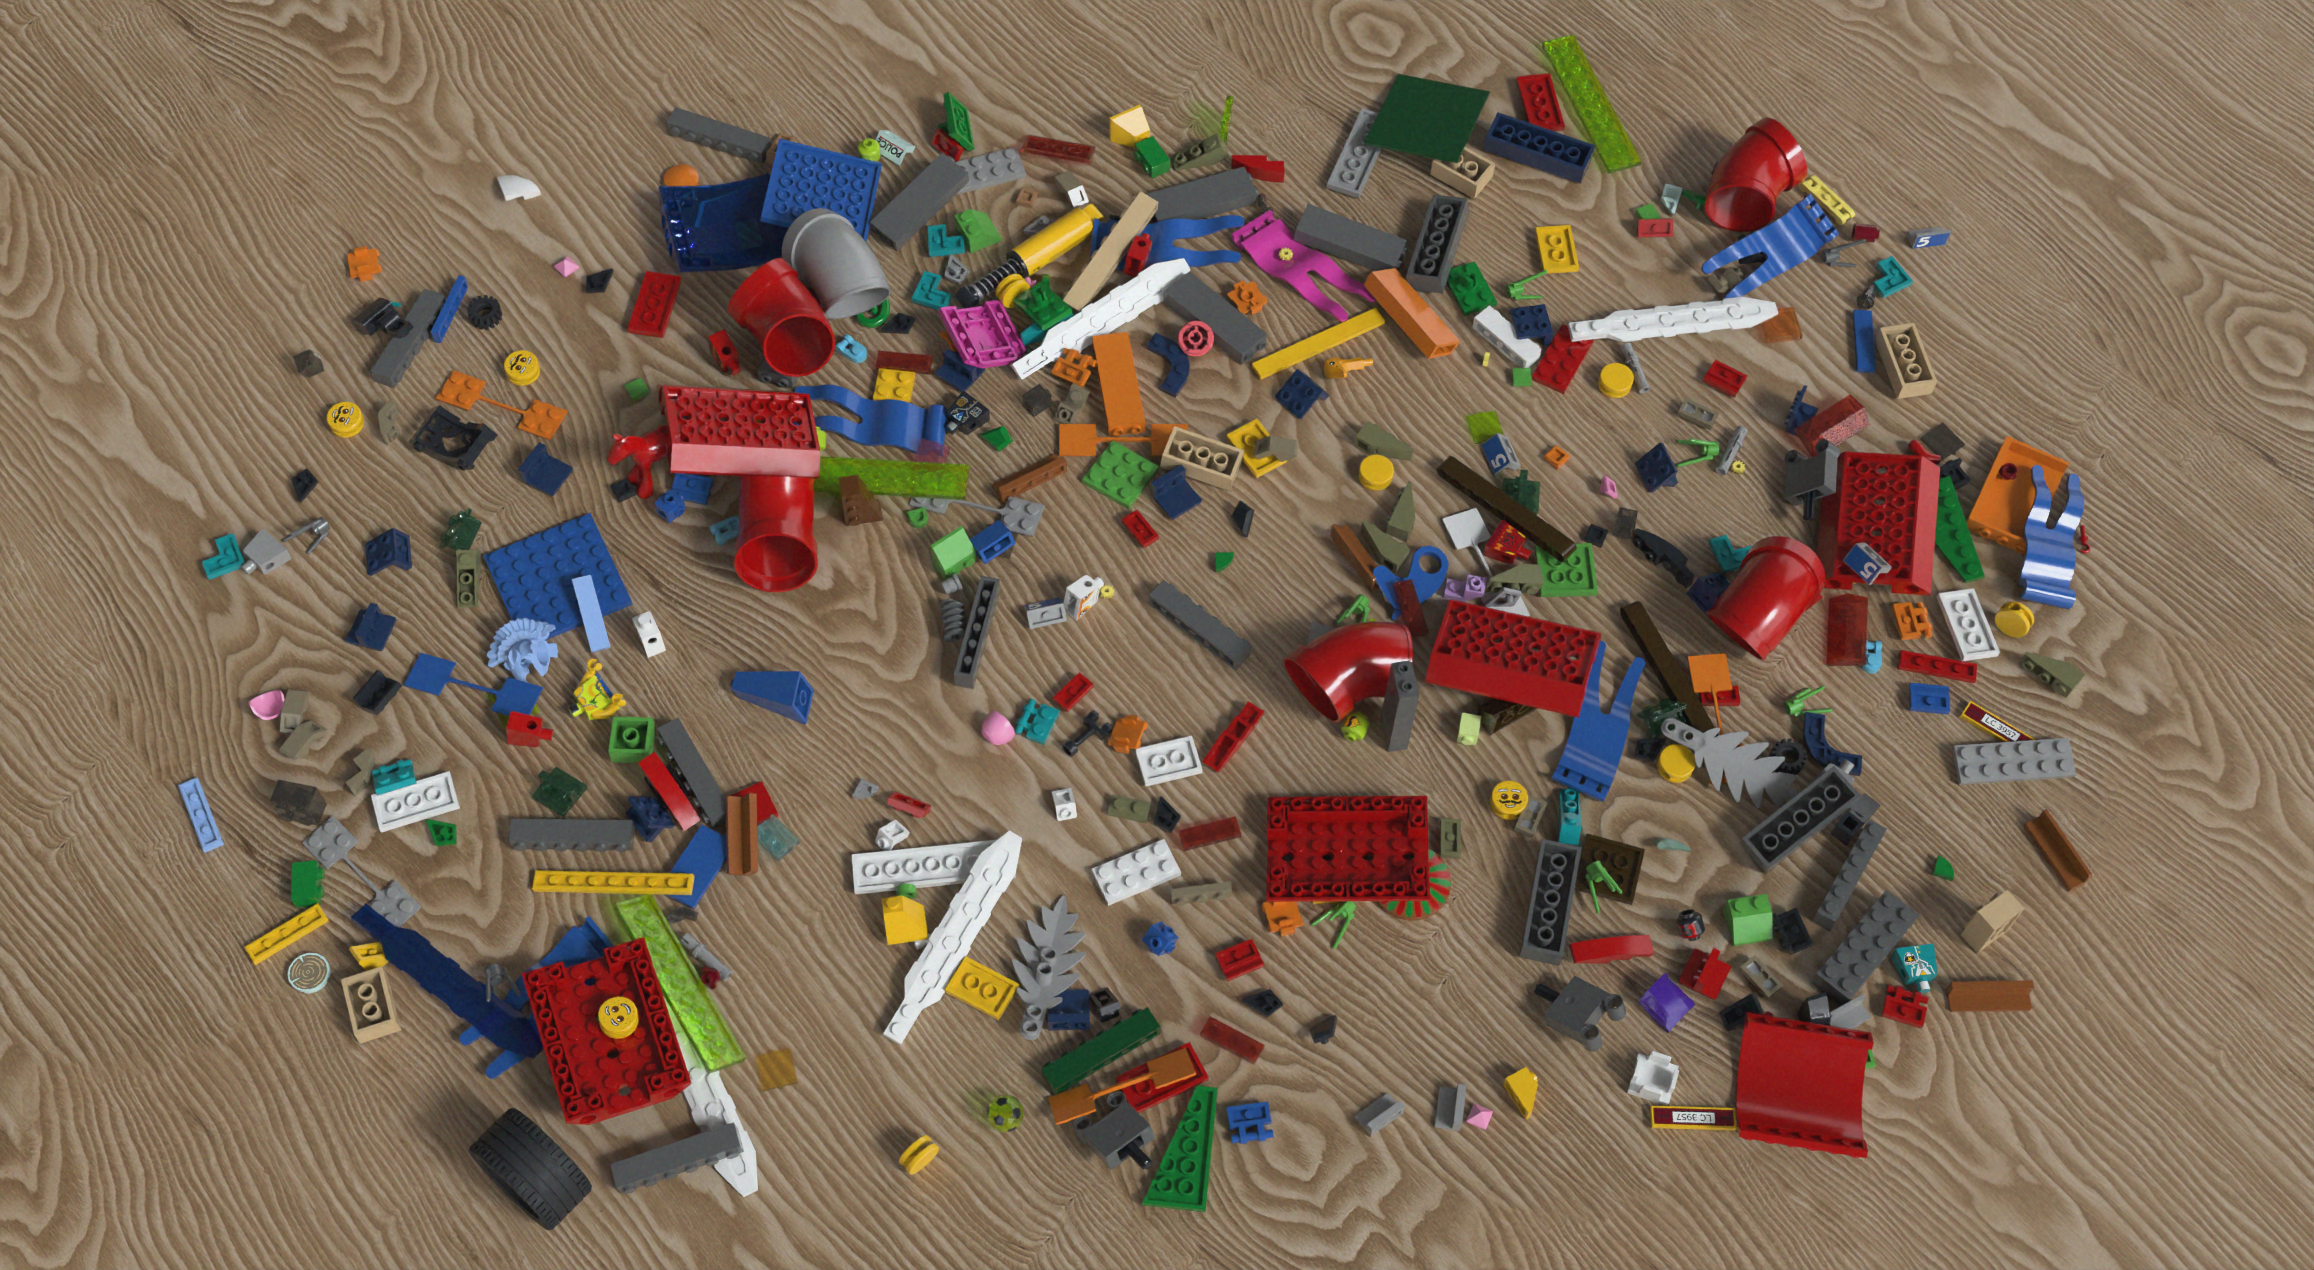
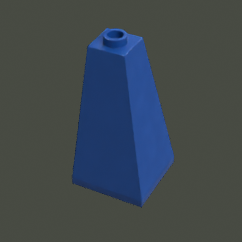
(776, 691)

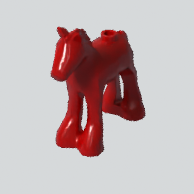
(644, 451)

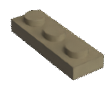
(1201, 893)

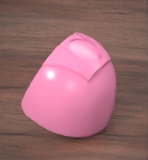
(267, 705)
(997, 729)

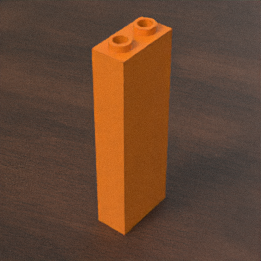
(1411, 313)
(1118, 384)

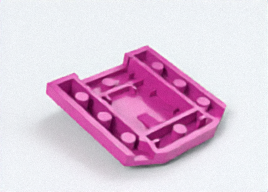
(983, 334)

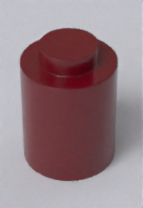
(1865, 231)

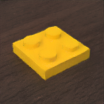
(894, 385)

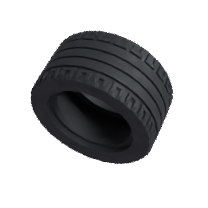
(530, 1168)

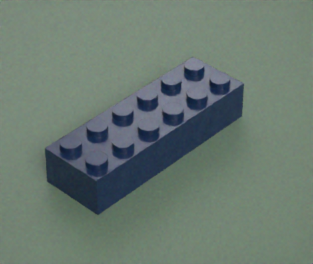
(1539, 147)

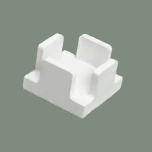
(1653, 1078)

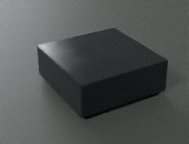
(623, 490)
(1596, 535)

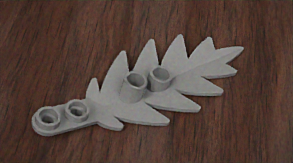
(1737, 763)
(1046, 965)

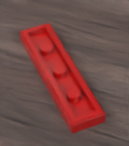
(1937, 666)

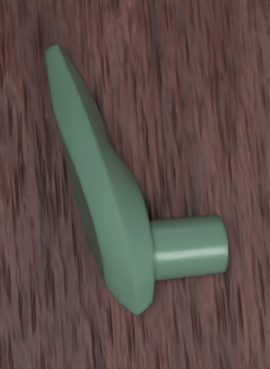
(1671, 844)

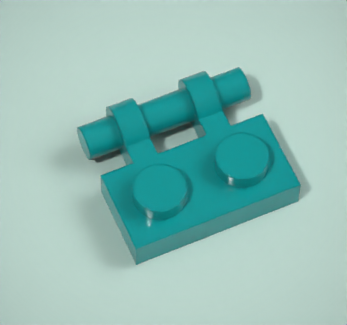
(1042, 723)
(400, 776)

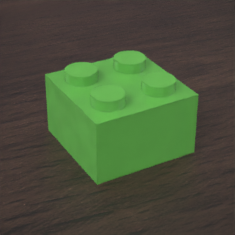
(631, 739)

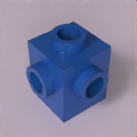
(670, 505)
(1160, 939)

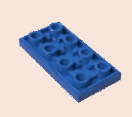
(704, 860)

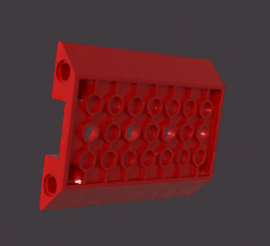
(740, 443)
(1904, 519)
(1510, 668)
(1347, 831)
(578, 1049)

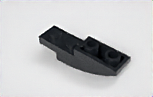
(1661, 551)

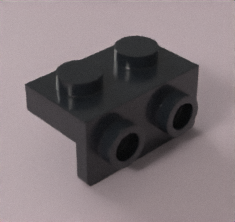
(1953, 469)
(376, 693)
(1793, 931)

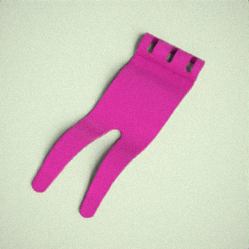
(1265, 250)

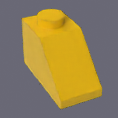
(1522, 1090)

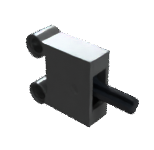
(1811, 477)
(1579, 1010)
(1117, 1134)

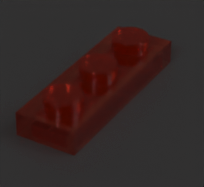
(904, 362)
(1410, 608)
(1209, 833)
(1232, 1040)

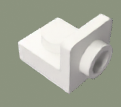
(1064, 804)
(891, 835)

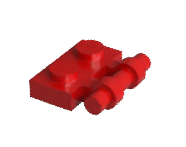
(1902, 1010)

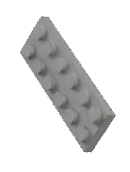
(1355, 159)
(991, 169)
(2013, 761)

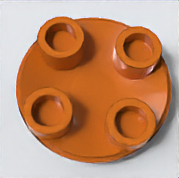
(681, 176)

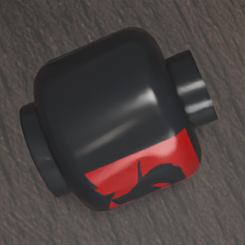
(1690, 924)

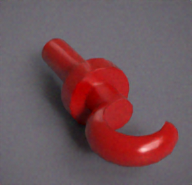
(2083, 539)

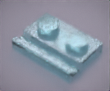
(776, 838)

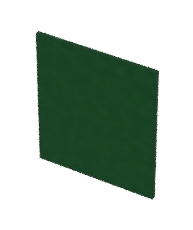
(1427, 118)

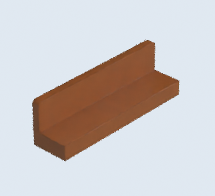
(1030, 477)
(1355, 554)
(741, 835)
(2058, 851)
(1989, 996)

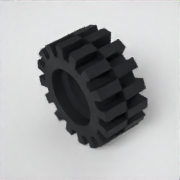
(486, 320)
(1795, 750)

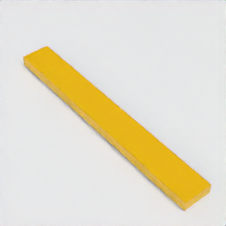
(1318, 343)
(613, 882)

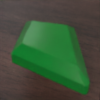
(1700, 199)
(998, 438)
(442, 832)

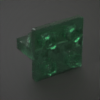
(1523, 491)
(461, 531)
(1657, 714)
(558, 791)

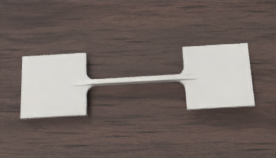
(1469, 530)

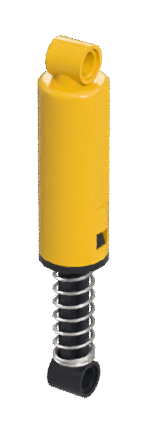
(1035, 252)

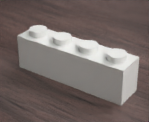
(1503, 337)

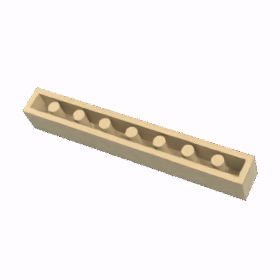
(1111, 252)

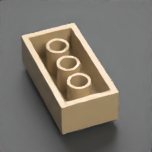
(1905, 360)
(1202, 458)

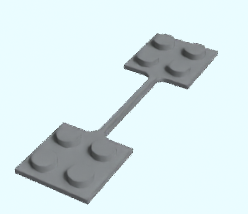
(1017, 515)
(332, 843)

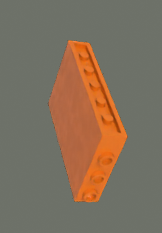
(2005, 504)

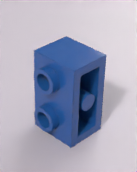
(994, 540)

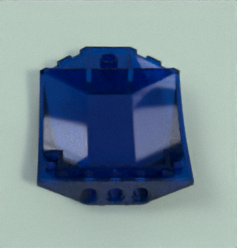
(719, 226)

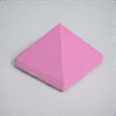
(566, 266)
(1608, 487)
(1479, 1116)

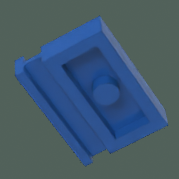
(693, 487)
(1929, 698)

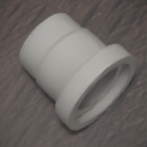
(952, 584)

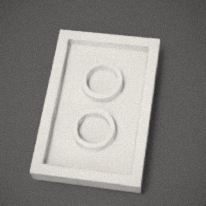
(1168, 761)

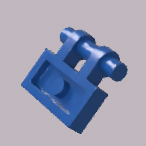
(1249, 1116)

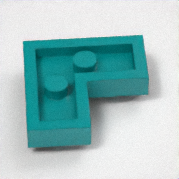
(941, 244)
(1894, 277)
(927, 293)
(1725, 555)
(228, 560)

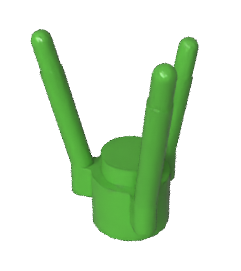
(1516, 288)
(1709, 448)
(1358, 606)
(1795, 704)
(1598, 873)
(1342, 910)

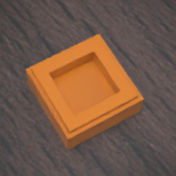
(1556, 457)

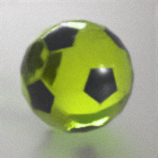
(1005, 1113)

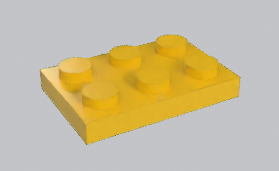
(1557, 249)
(1244, 439)
(981, 988)

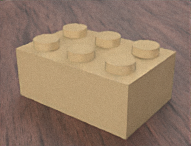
(1467, 175)
(1991, 920)
(371, 1005)

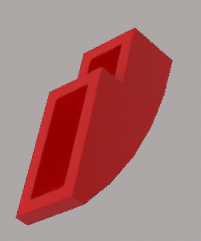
(1259, 167)

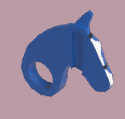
(1424, 583)

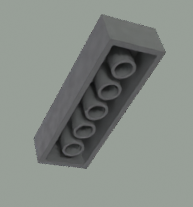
(1437, 243)
(1800, 819)
(1550, 902)
(1865, 948)

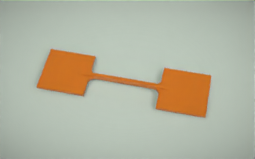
(539, 419)
(1082, 439)
(1711, 675)
(1080, 1100)

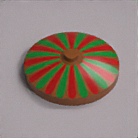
(1439, 891)

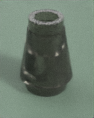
(1866, 297)

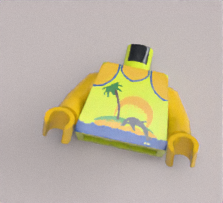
(594, 696)

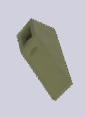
(1201, 154)
(1376, 441)
(1403, 517)
(1385, 548)
(468, 577)
(1523, 577)
(2056, 673)

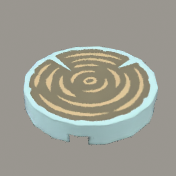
(309, 973)

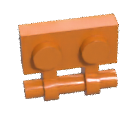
(1072, 372)
(1907, 623)

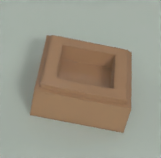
(1026, 198)

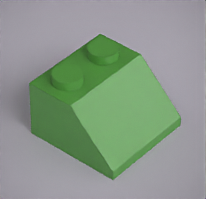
(977, 229)
(953, 553)
(1749, 919)

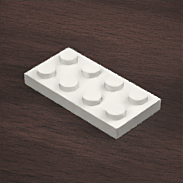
(1968, 624)
(415, 802)
(1136, 872)

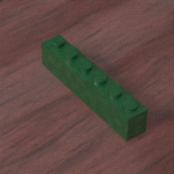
(1100, 1051)

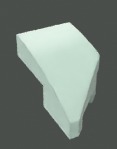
(1671, 197)

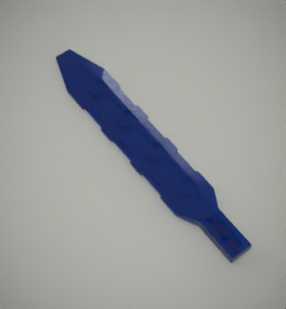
(452, 985)

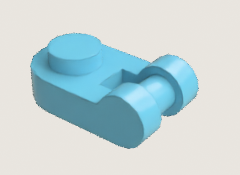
(856, 353)
(732, 527)
(1873, 660)

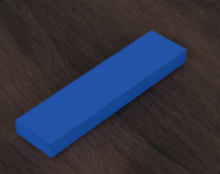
(449, 309)
(1864, 341)

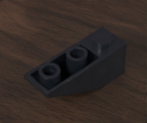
(1855, 819)

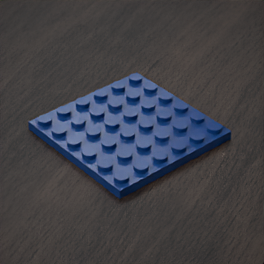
(820, 178)
(539, 571)

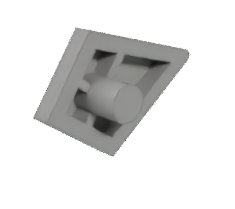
(1038, 225)
(955, 271)
(1504, 598)

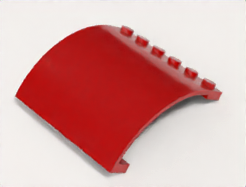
(1802, 1084)

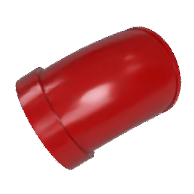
(1753, 176)
(783, 319)
(776, 533)
(1769, 594)
(1348, 665)

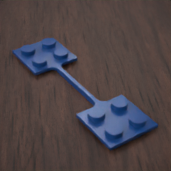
(433, 673)

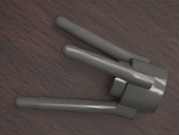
(1832, 255)
(318, 526)
(494, 975)

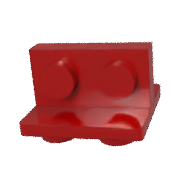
(1705, 973)

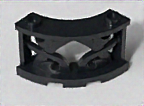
(460, 458)

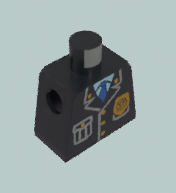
(966, 414)

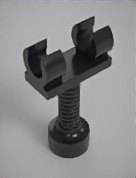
(1070, 747)

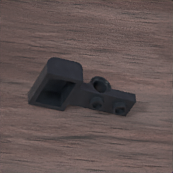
(382, 317)

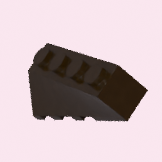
(1501, 714)

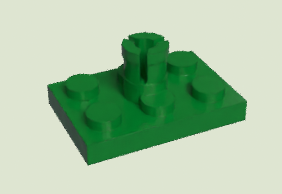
(957, 122)
(1470, 289)
(1042, 306)

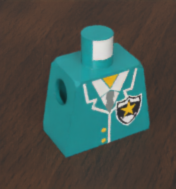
(1916, 965)

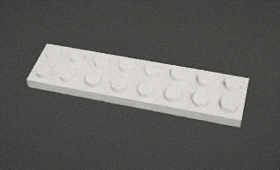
(915, 866)

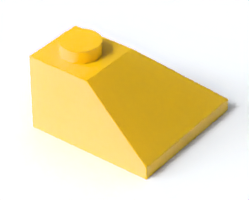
(1129, 127)
(904, 920)

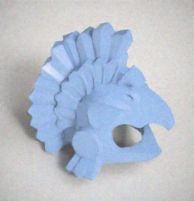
(520, 644)

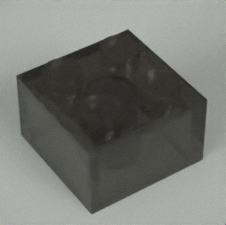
(298, 802)

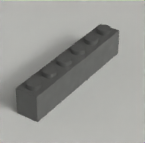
(718, 135)
(401, 352)
(1199, 624)
(977, 632)
(694, 771)
(571, 834)
(1849, 875)
(677, 1158)

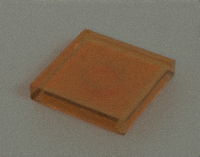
(1782, 326)

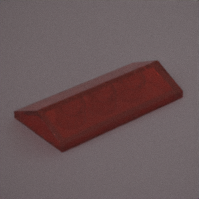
(1058, 149)
(1833, 424)
(1847, 630)

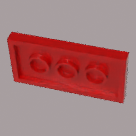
(1540, 101)
(654, 304)
(1561, 361)
(1144, 1093)

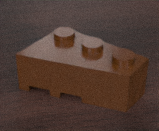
(858, 502)

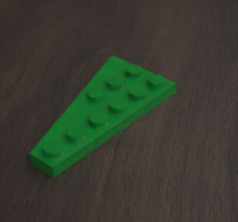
(1953, 534)
(1185, 1167)

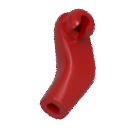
(1917, 449)

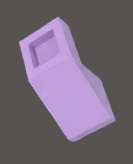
(1463, 591)

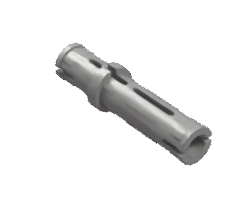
(1628, 351)
(1731, 450)
(699, 951)

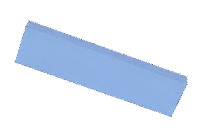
(591, 613)
(201, 814)

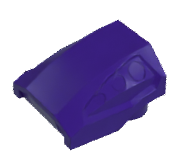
(1666, 1003)

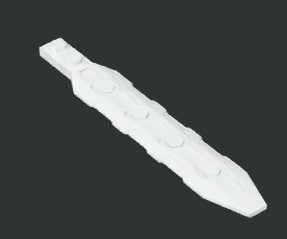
(1103, 316)
(1674, 320)
(956, 932)
(713, 1109)

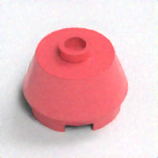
(1195, 338)

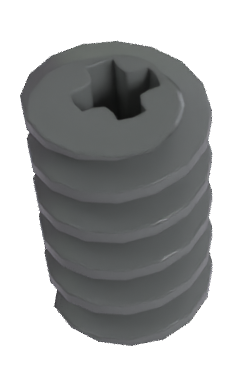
(953, 620)

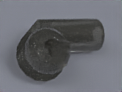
(1262, 203)
(681, 913)

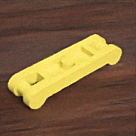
(1827, 199)

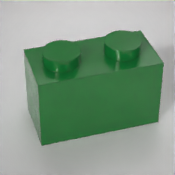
(1152, 157)
(307, 883)

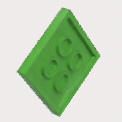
(1120, 474)
(1568, 578)

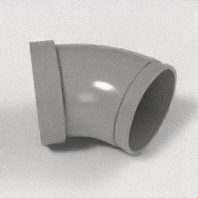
(835, 263)

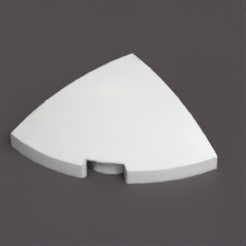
(516, 186)

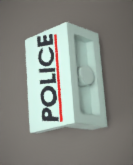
(893, 146)

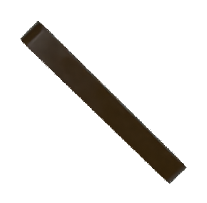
(1506, 508)
(1664, 665)

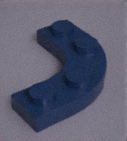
(1177, 359)
(1820, 749)

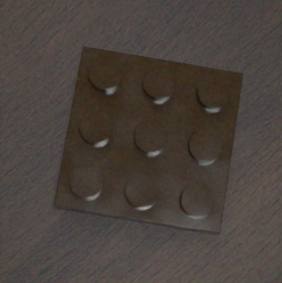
(1619, 860)

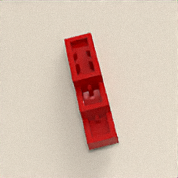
(1233, 737)
(669, 791)
(1611, 948)

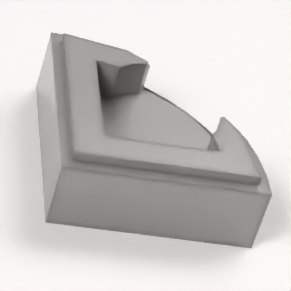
(864, 790)

